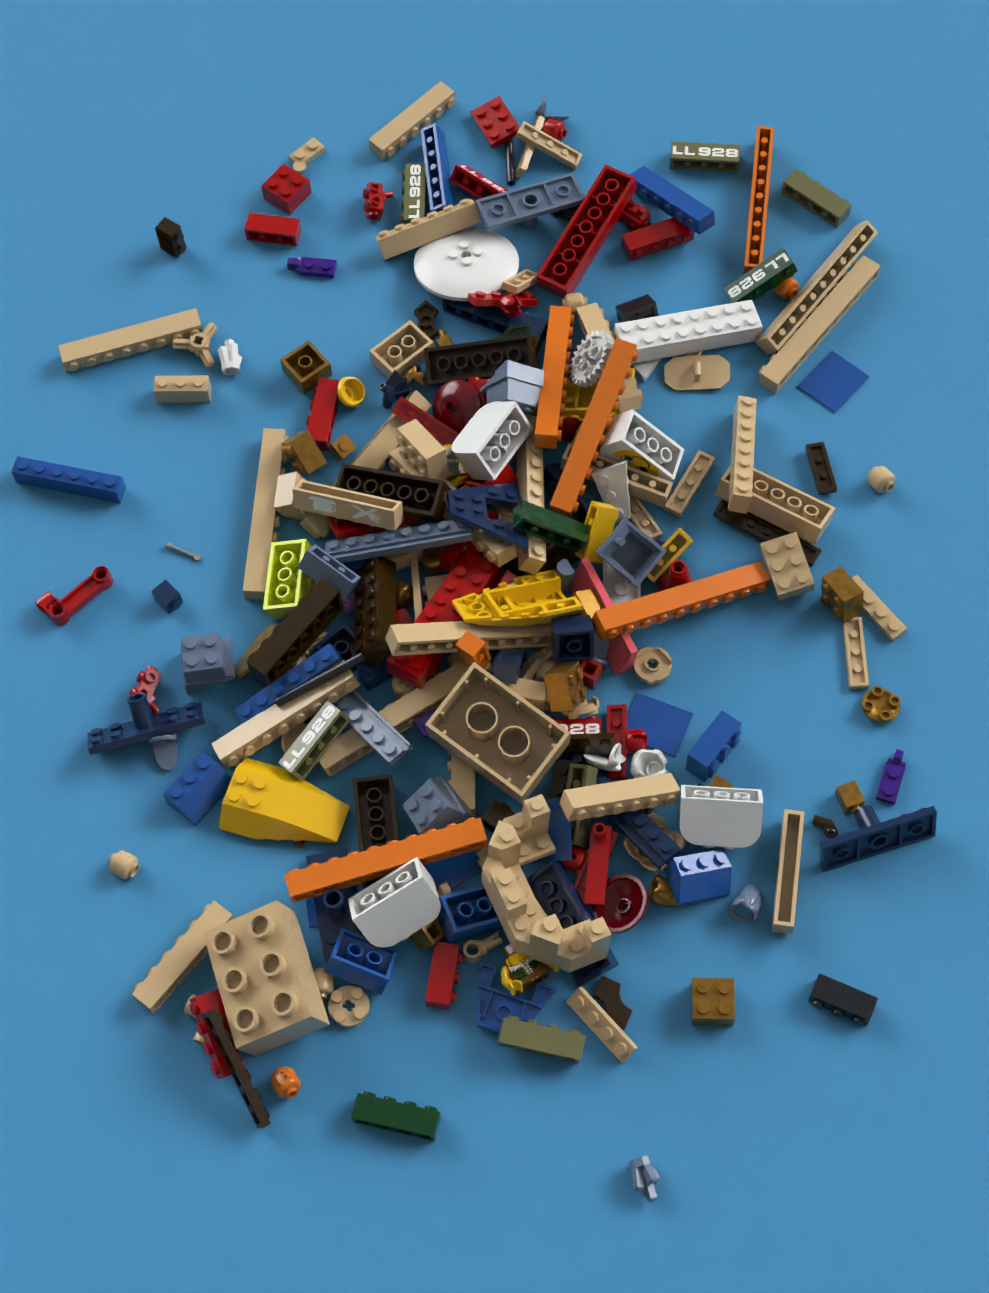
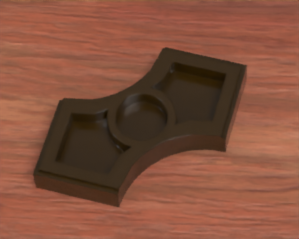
(426, 315)
(609, 995)

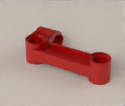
(76, 598)

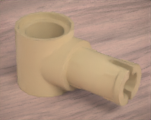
(482, 947)

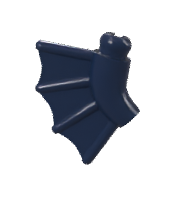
(393, 389)

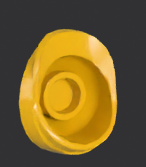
(351, 391)

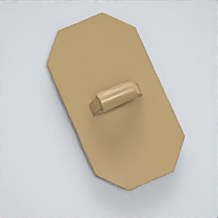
(697, 372)

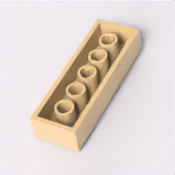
(784, 506)

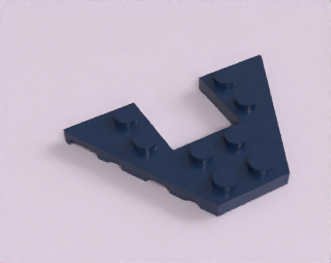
(469, 508)

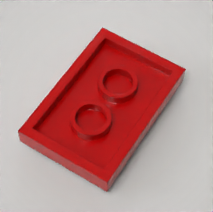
(495, 122)

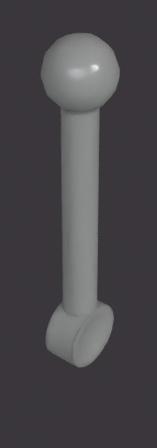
(197, 557)

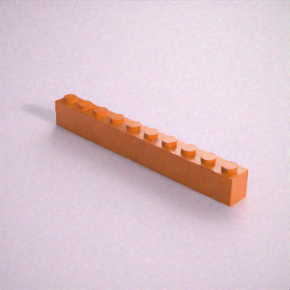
(759, 198)
(555, 369)
(593, 428)
(680, 600)
(382, 860)

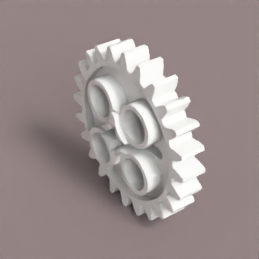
(584, 369)

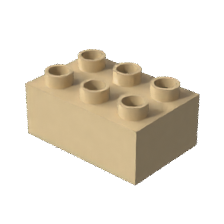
(497, 733)
(265, 979)

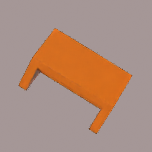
(472, 650)

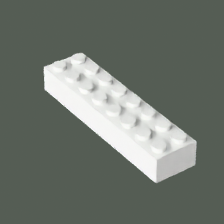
(692, 330)

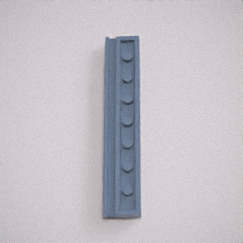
(399, 541)
(373, 728)

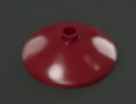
(465, 403)
(623, 892)

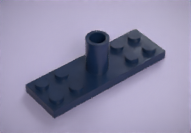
(144, 724)
(876, 836)
(332, 916)

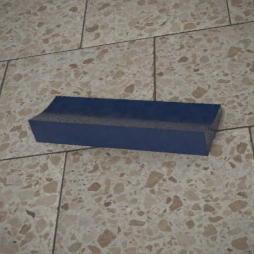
(558, 896)

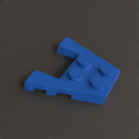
(496, 1004)

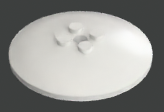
(447, 274)

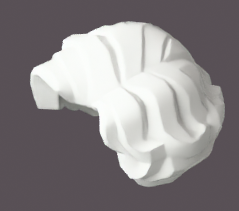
(648, 763)

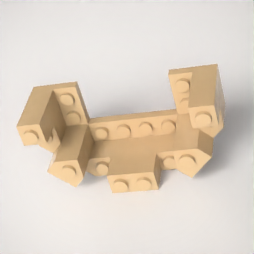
(516, 843)

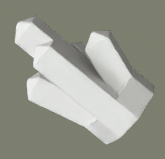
(229, 358)

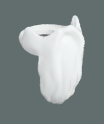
(610, 764)

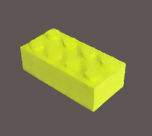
(285, 581)

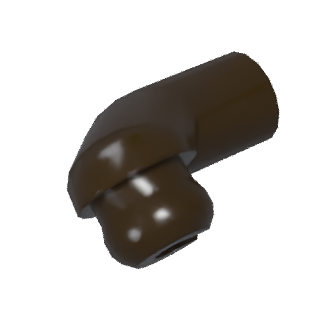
(827, 825)

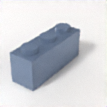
(319, 564)

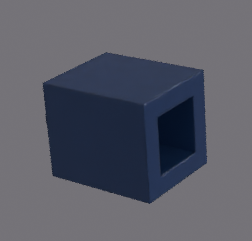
(167, 596)

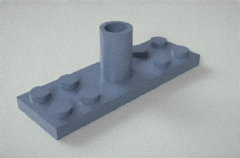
(530, 202)

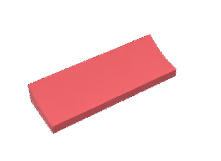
(621, 649)

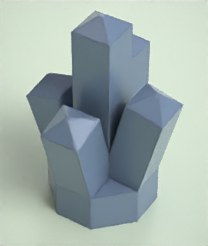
(643, 1177)

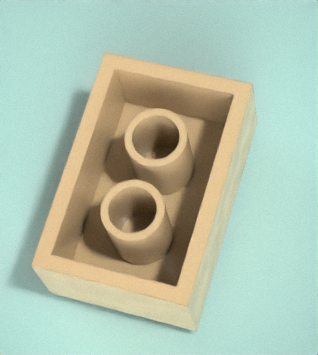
(400, 350)
(422, 451)
(787, 566)

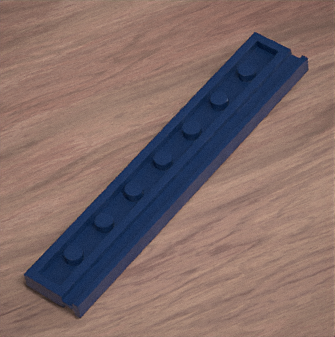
(638, 827)

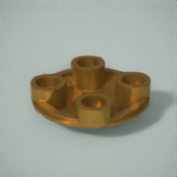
(880, 705)

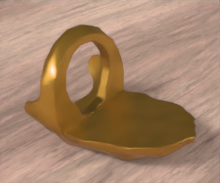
(414, 372)
(662, 894)

